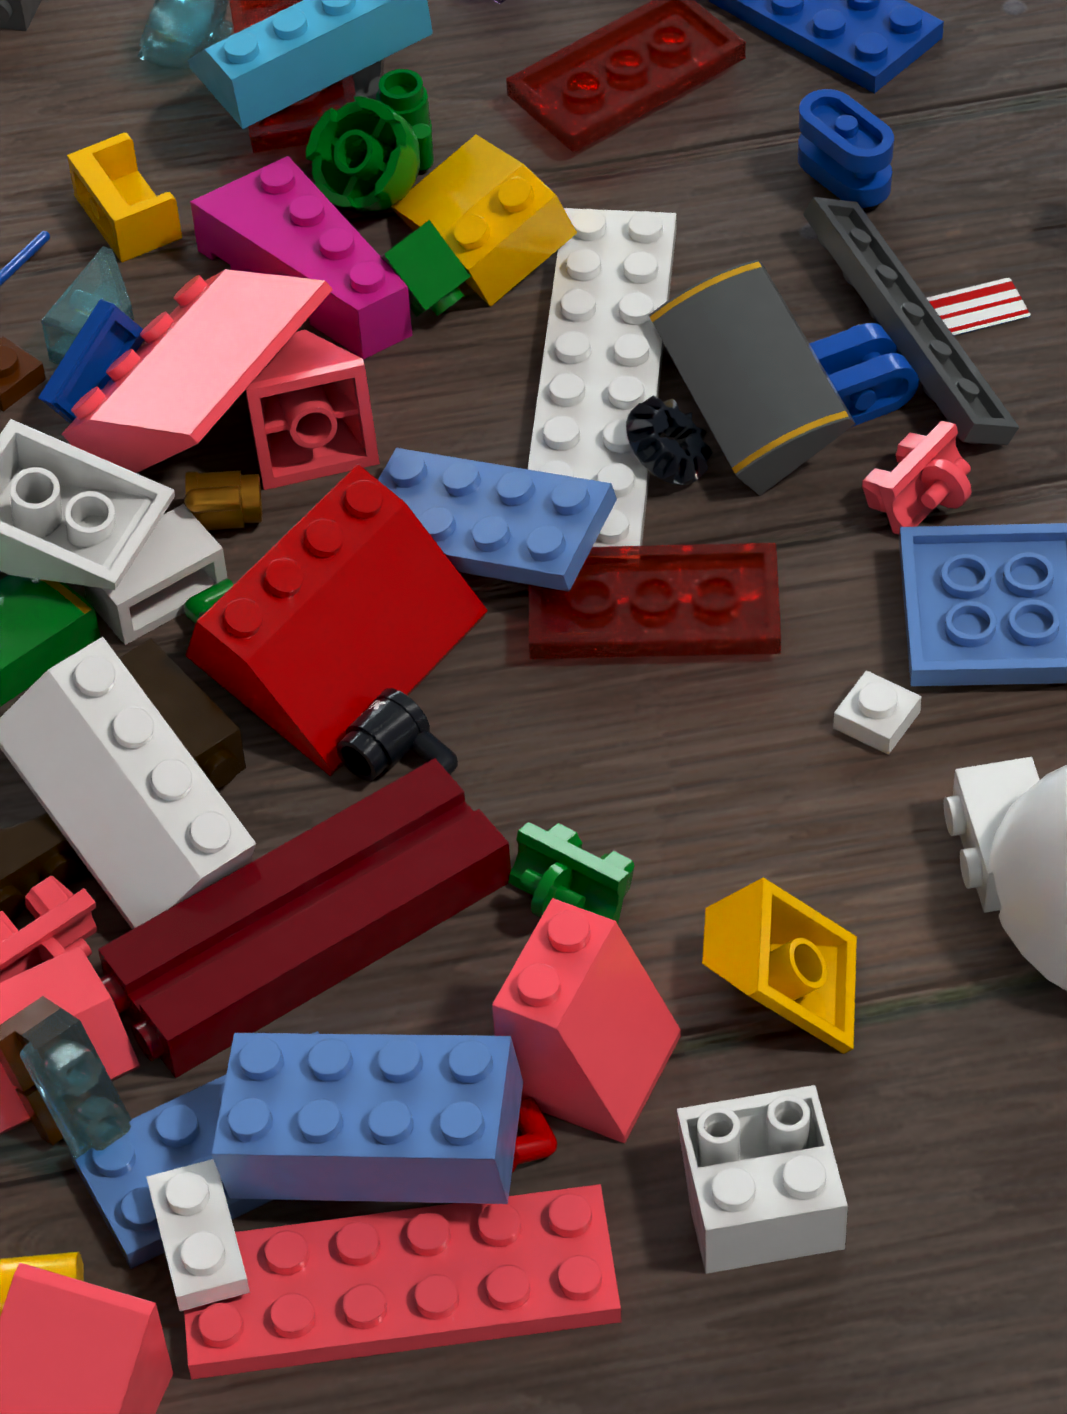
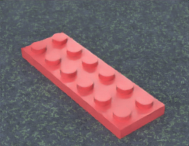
(411, 1282)

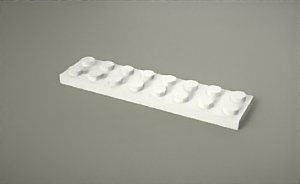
(604, 356)

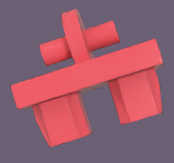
(926, 475)
(60, 925)

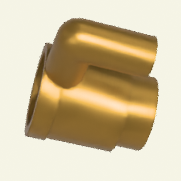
(223, 499)

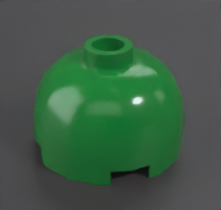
(363, 156)

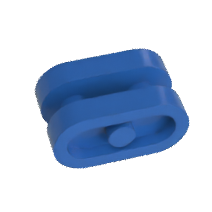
(845, 147)
(867, 371)

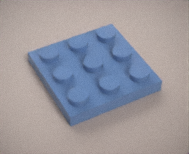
(985, 603)

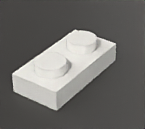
(198, 1235)

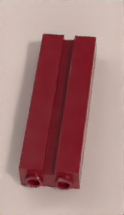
(303, 917)

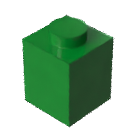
(428, 270)

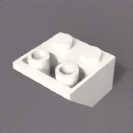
(762, 1179)

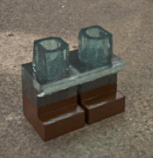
(61, 1078)

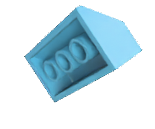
(305, 52)

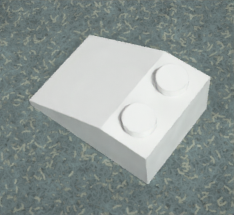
(71, 511)

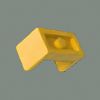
(121, 200)

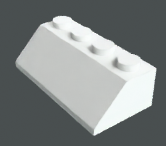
(121, 785)

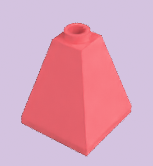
(311, 413)

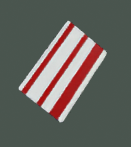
(980, 306)

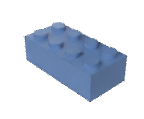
(369, 1118)

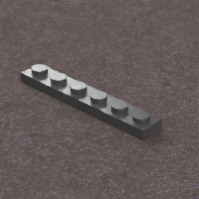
(911, 322)

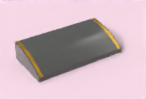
(752, 373)

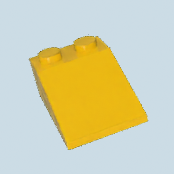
(490, 216)

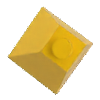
(785, 959)

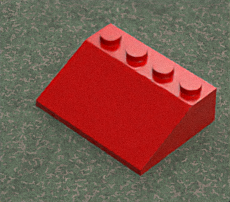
(336, 617)

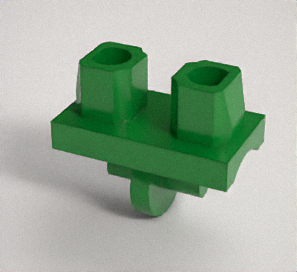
(557, 867)

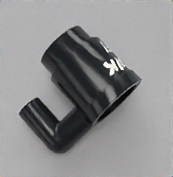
(387, 734)

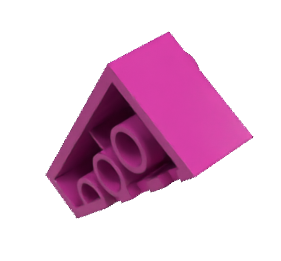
(288, 227)

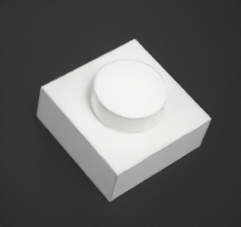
(877, 712)

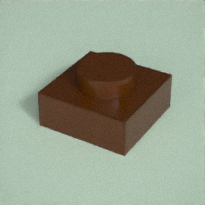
(18, 373)

